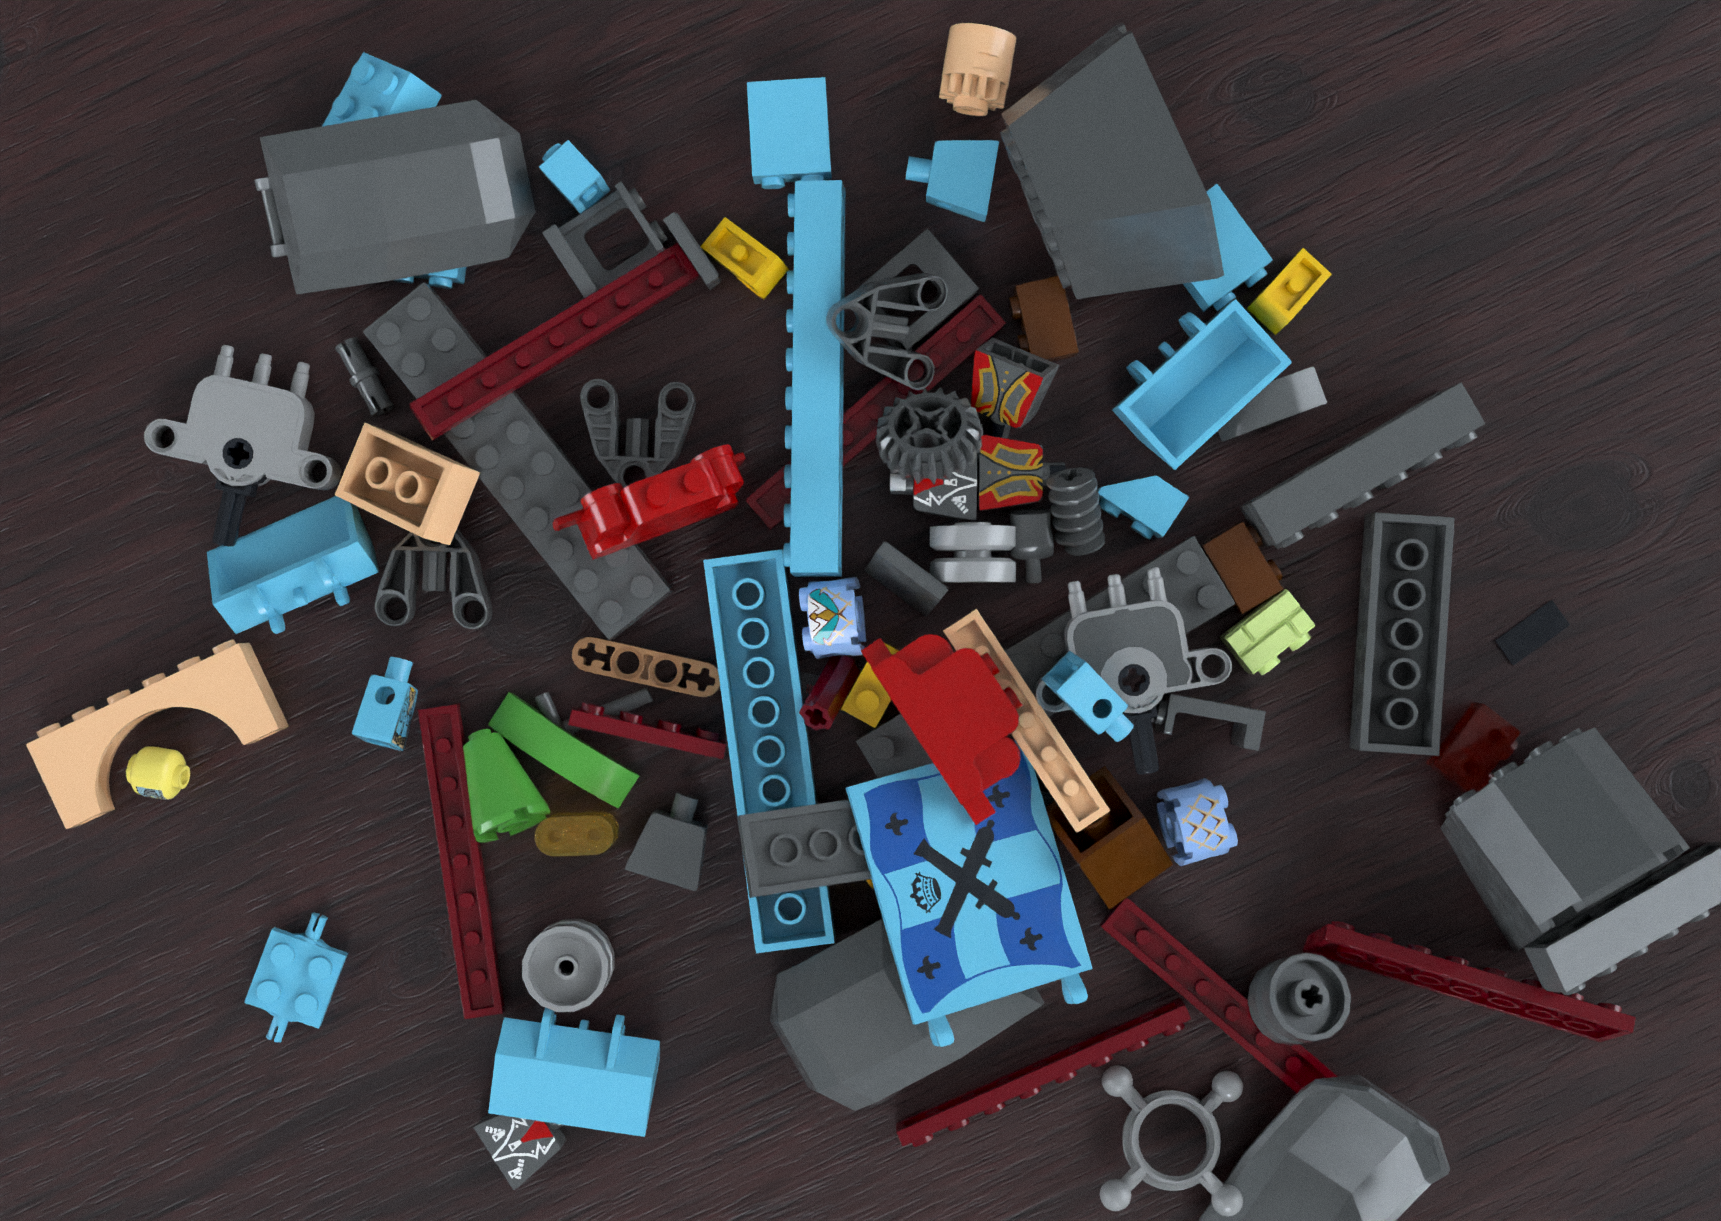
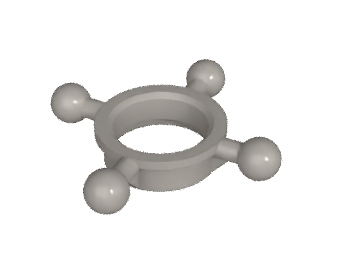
(1116, 1193)

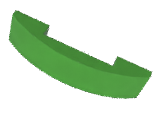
(563, 751)

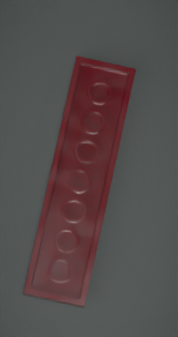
(1458, 980)

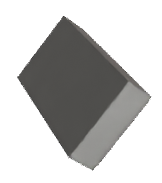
(692, 250)

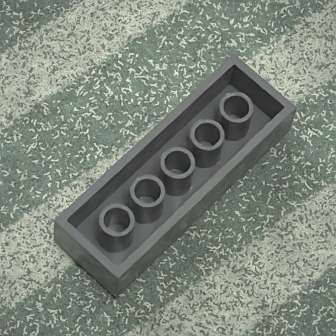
(1366, 463)
(1401, 633)

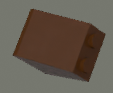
(1117, 849)

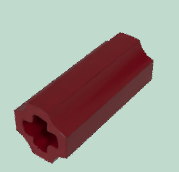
(829, 692)

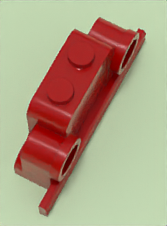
(659, 504)
(954, 713)

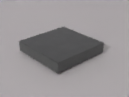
(906, 579)

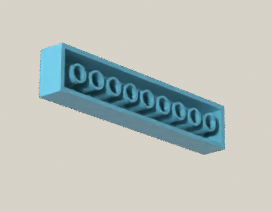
(764, 725)

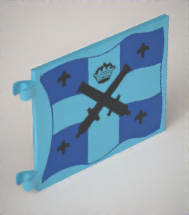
(966, 902)

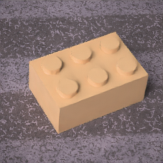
(407, 484)

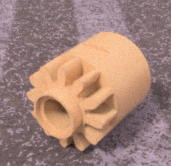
(977, 68)

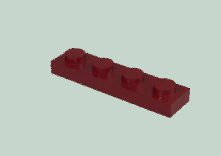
(664, 734)

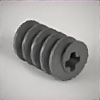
(1076, 510)

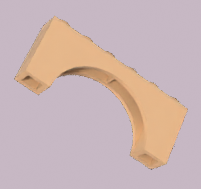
(79, 755)

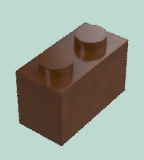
(1044, 319)
(1242, 566)

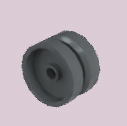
(1299, 999)

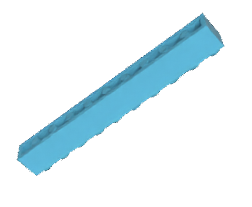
(816, 380)

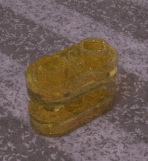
(577, 833)

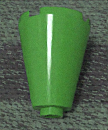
(499, 789)

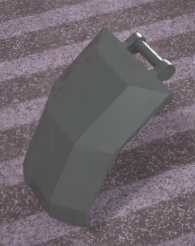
(395, 195)
(853, 1028)
(1337, 1156)

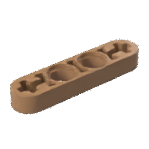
(647, 666)

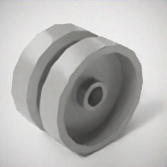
(972, 553)
(554, 984)

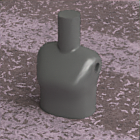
(1033, 540)

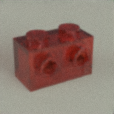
(1475, 748)

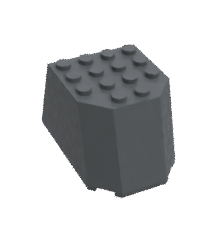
(1111, 175)
(1558, 836)

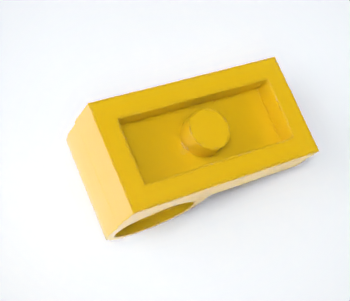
(745, 258)
(1289, 291)

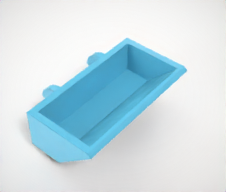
(1200, 383)
(291, 565)
(574, 1075)

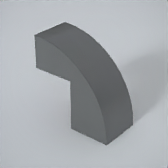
(1277, 402)

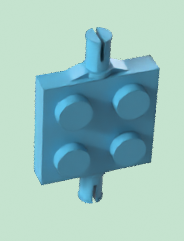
(296, 977)

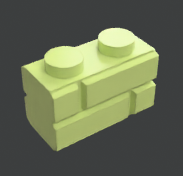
(1268, 632)

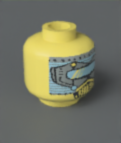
(157, 772)

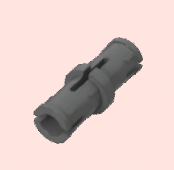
(364, 376)

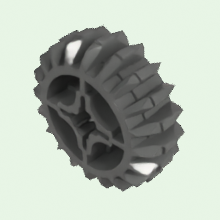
(929, 427)

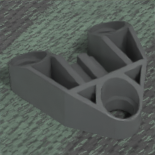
(894, 293)
(605, 432)
(402, 578)

